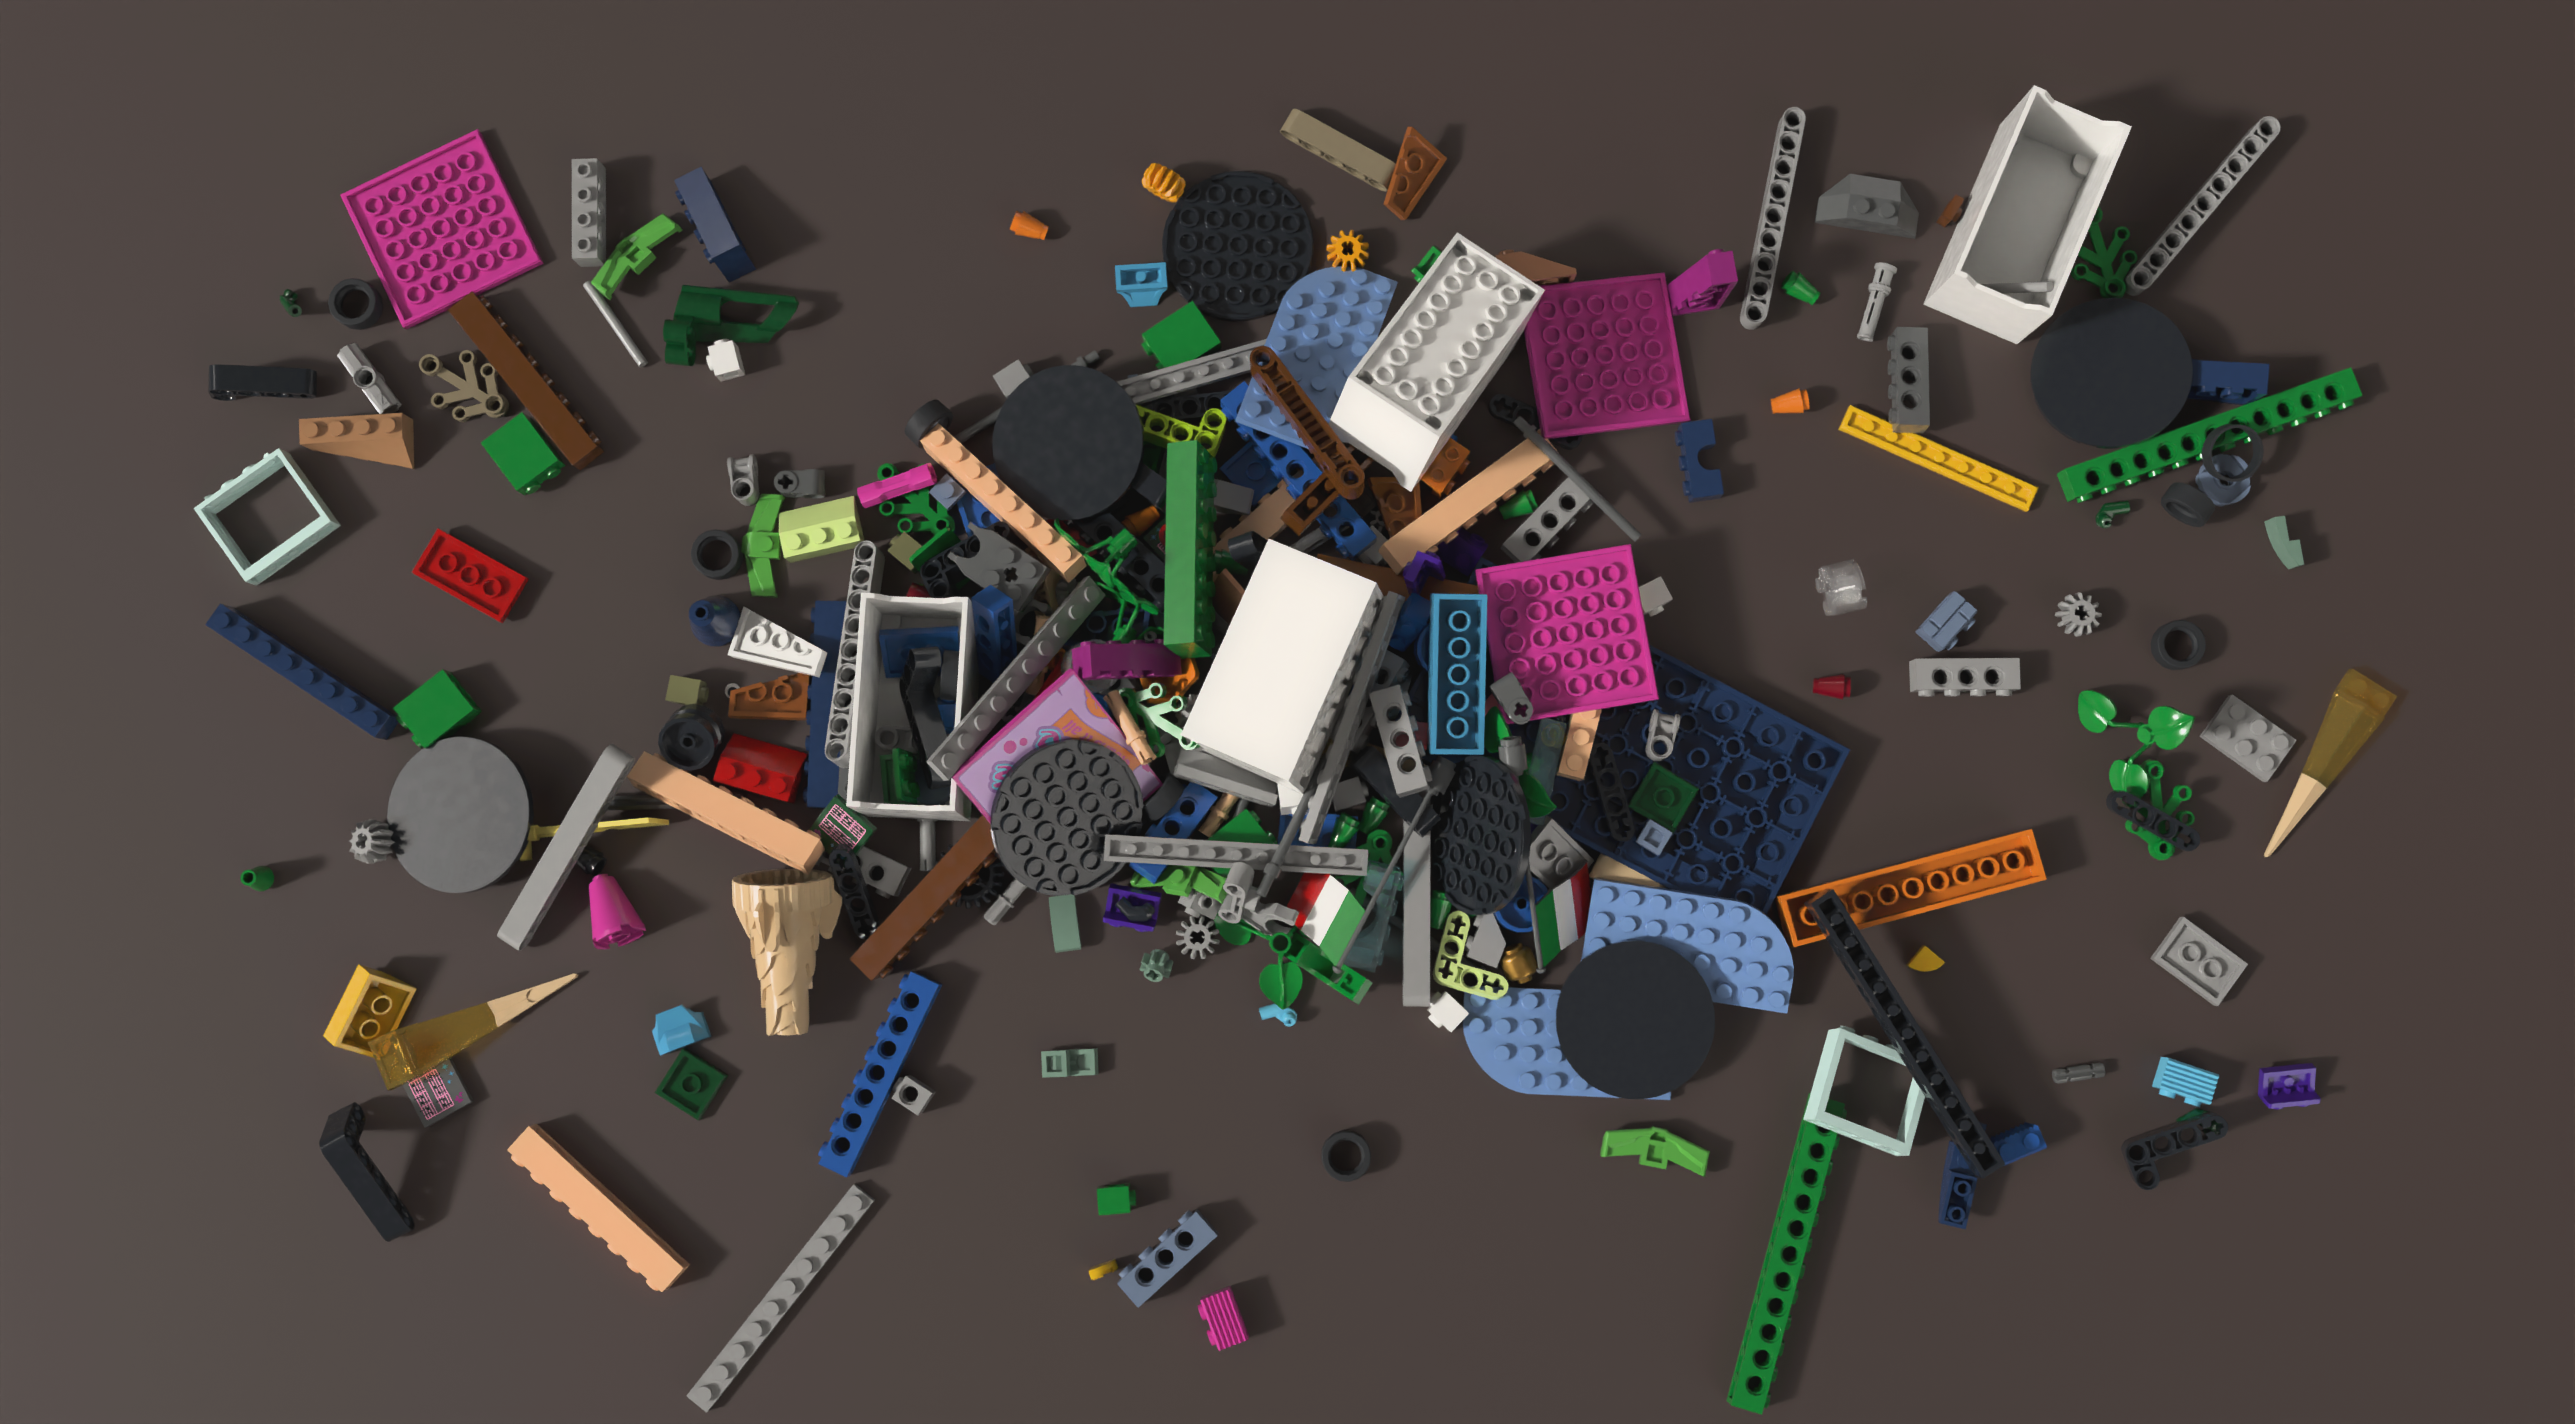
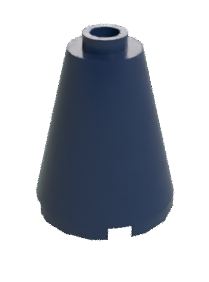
(714, 620)

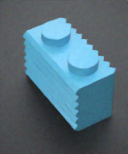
(2185, 1081)

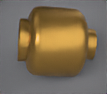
(1518, 963)

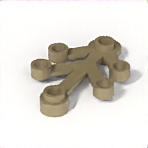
(468, 389)

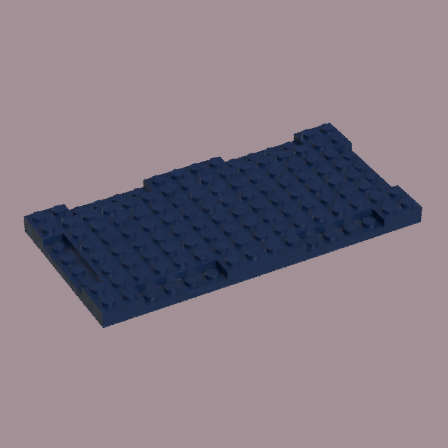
(1753, 769)

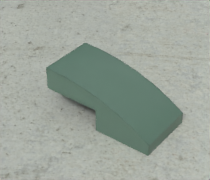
(2287, 551)
(1064, 923)
(1069, 1062)

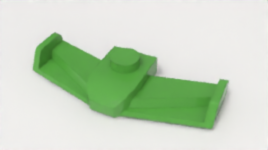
(633, 253)
(763, 544)
(1182, 879)
(1655, 1148)

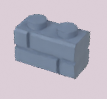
(1947, 621)

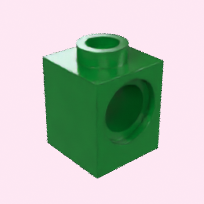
(1115, 1199)

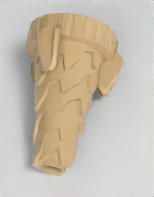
(783, 921)

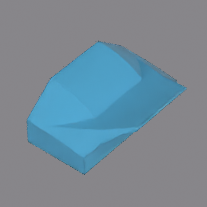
(1141, 283)
(679, 1028)

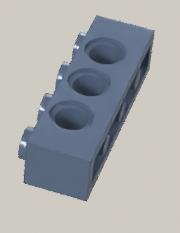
(1141, 1290)

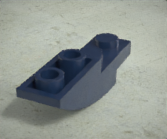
(1956, 1188)

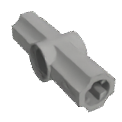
(360, 369)

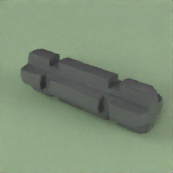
(2078, 1073)

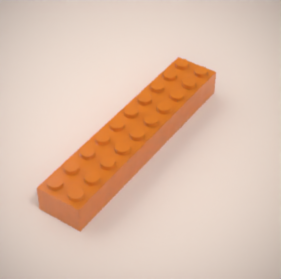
(1919, 885)

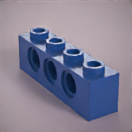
(994, 631)
(1200, 801)

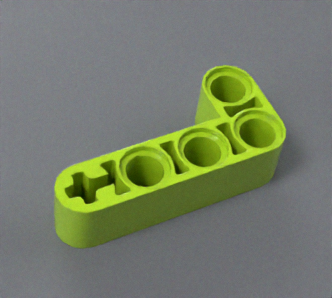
(1174, 427)

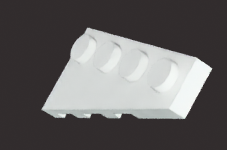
(773, 646)

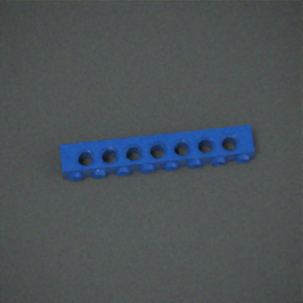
(1296, 457)
(845, 1161)

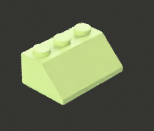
(820, 529)

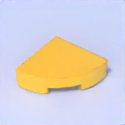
(1925, 960)
(1099, 1270)

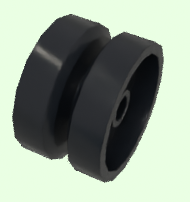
(691, 737)

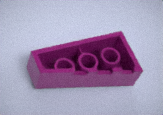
(1703, 284)
(1125, 660)

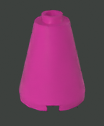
(612, 914)

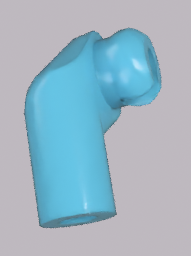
(1287, 1016)

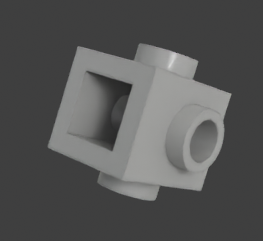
(1200, 904)

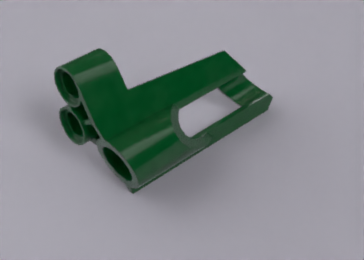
(699, 319)

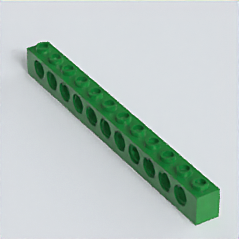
(2341, 385)
(1753, 1341)

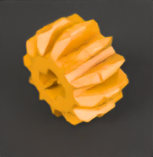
(1163, 182)
(1358, 251)

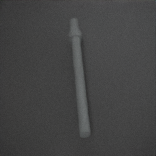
(1273, 868)

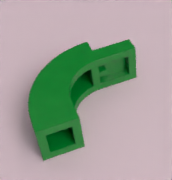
(1318, 964)

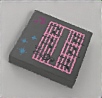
(438, 1093)

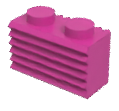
(1223, 1318)

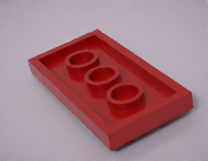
(470, 575)

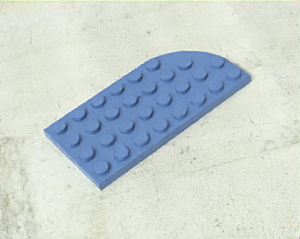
(1320, 338)
(1724, 938)
(1519, 1043)

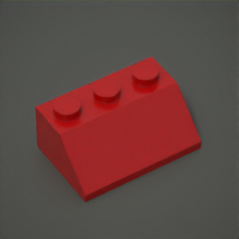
(761, 768)

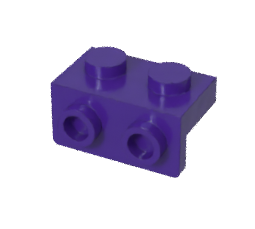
(1463, 551)
(1420, 569)
(1136, 897)
(2288, 1086)

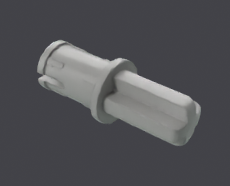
(1004, 901)

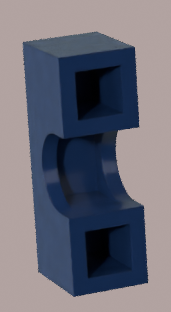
(1700, 482)

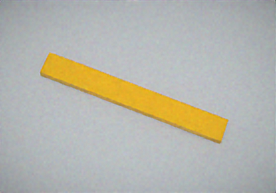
(1939, 459)

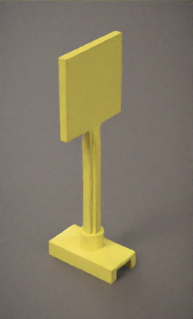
(540, 832)

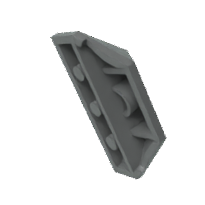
(1869, 206)

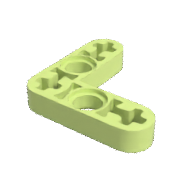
(1459, 970)

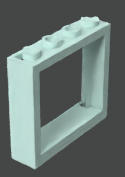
(291, 548)
(1822, 1086)

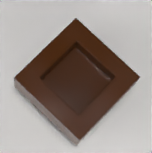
(1951, 211)

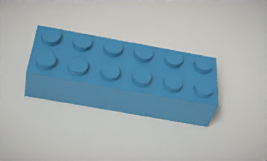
(1457, 673)

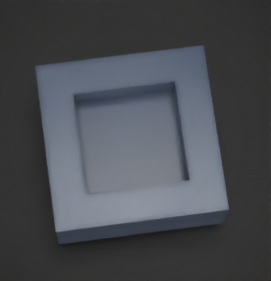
(947, 492)
(1653, 837)

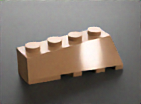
(364, 437)

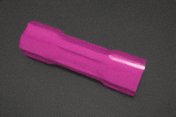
(897, 485)

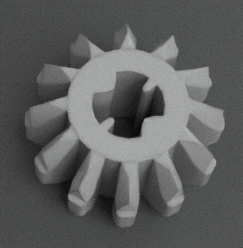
(2074, 622)
(371, 841)
(1197, 928)

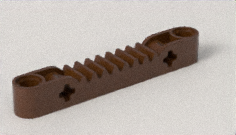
(1307, 421)

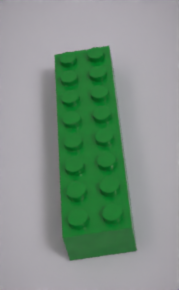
(1189, 550)

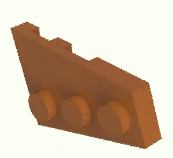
(1413, 173)
(1395, 503)
(775, 700)

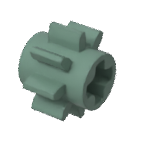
(1156, 965)

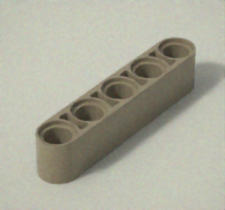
(1338, 149)

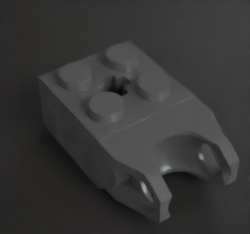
(996, 560)

